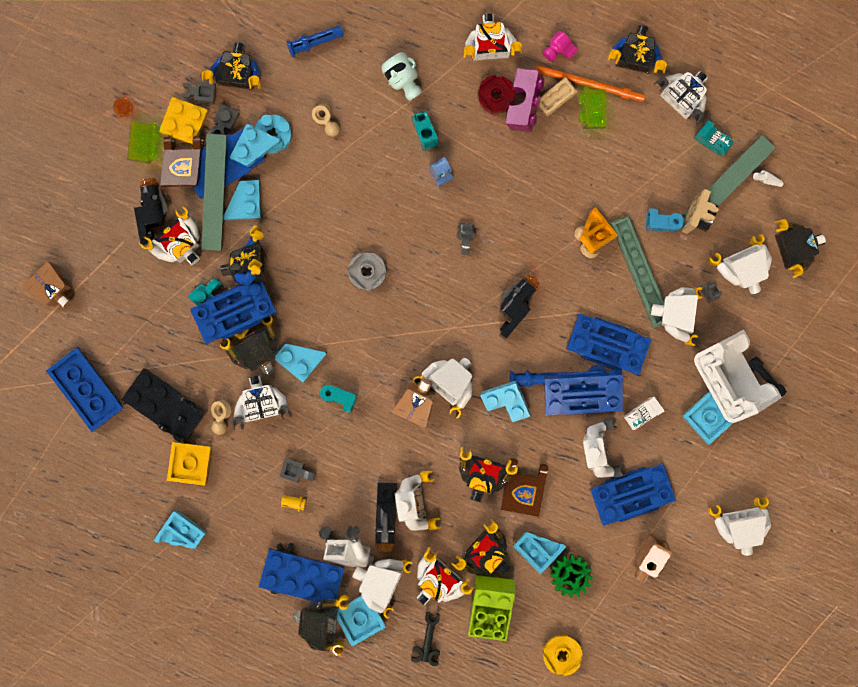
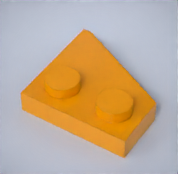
(596, 232)

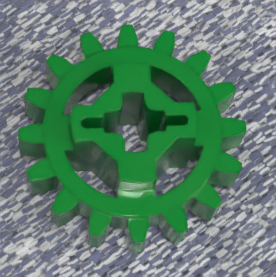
(562, 578)

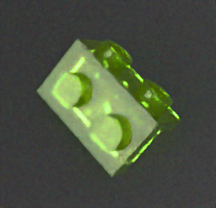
(593, 108)
(142, 142)

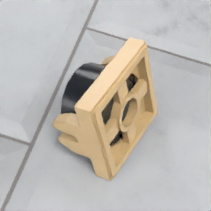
(700, 214)

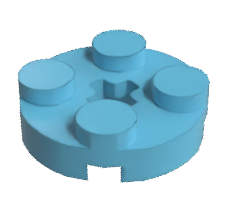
(281, 127)

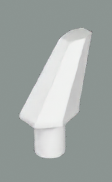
(767, 178)

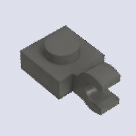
(294, 471)

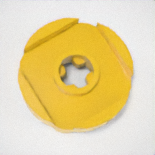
(573, 657)

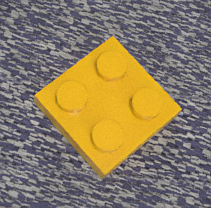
(183, 120)
(189, 463)

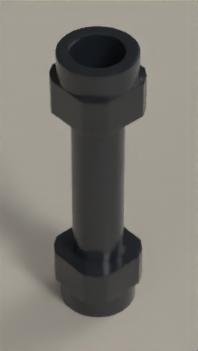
(756, 364)

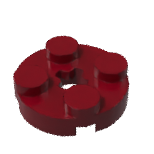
(485, 93)

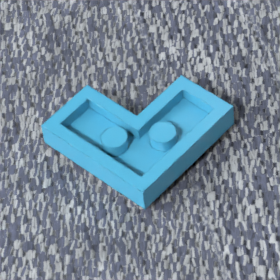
(508, 396)

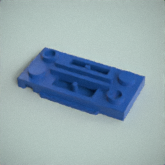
(233, 169)
(233, 311)
(608, 344)
(583, 393)
(632, 494)

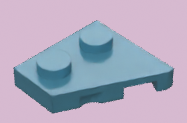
(252, 145)
(245, 202)
(181, 531)
(538, 550)

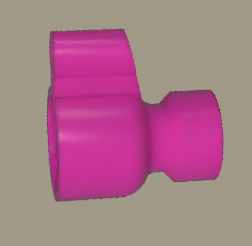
(560, 44)

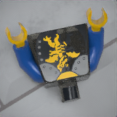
(638, 52)
(234, 70)
(248, 262)

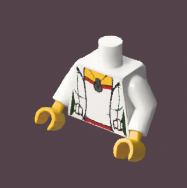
(411, 503)

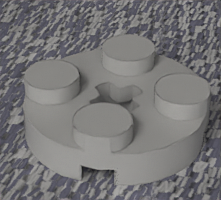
(367, 282)

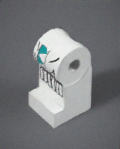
(643, 413)

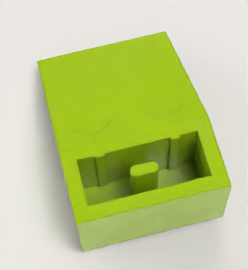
(491, 607)

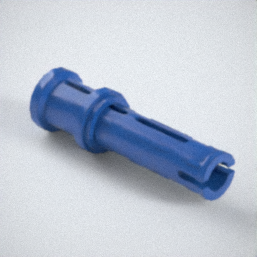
(306, 43)
(528, 378)

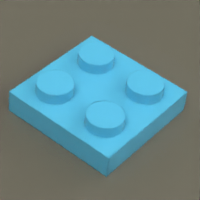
(706, 419)
(359, 621)

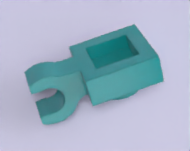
(204, 292)

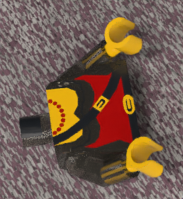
(483, 474)
(485, 553)

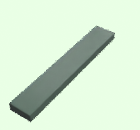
(739, 171)
(214, 192)
(638, 267)

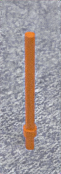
(625, 92)

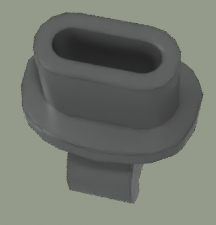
(466, 234)

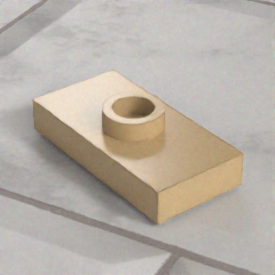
(557, 96)

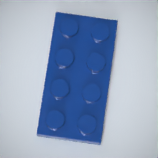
(85, 389)
(300, 576)

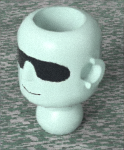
(401, 73)

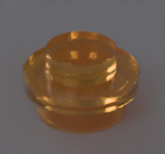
(122, 107)

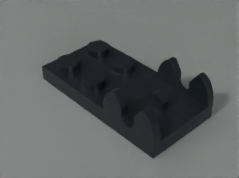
(164, 406)

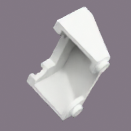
(732, 379)

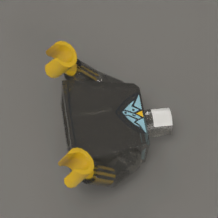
(797, 246)

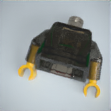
(255, 349)
(319, 624)

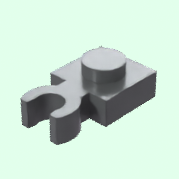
(202, 92)
(225, 120)
(711, 291)

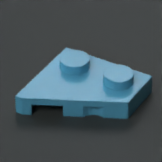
(299, 360)

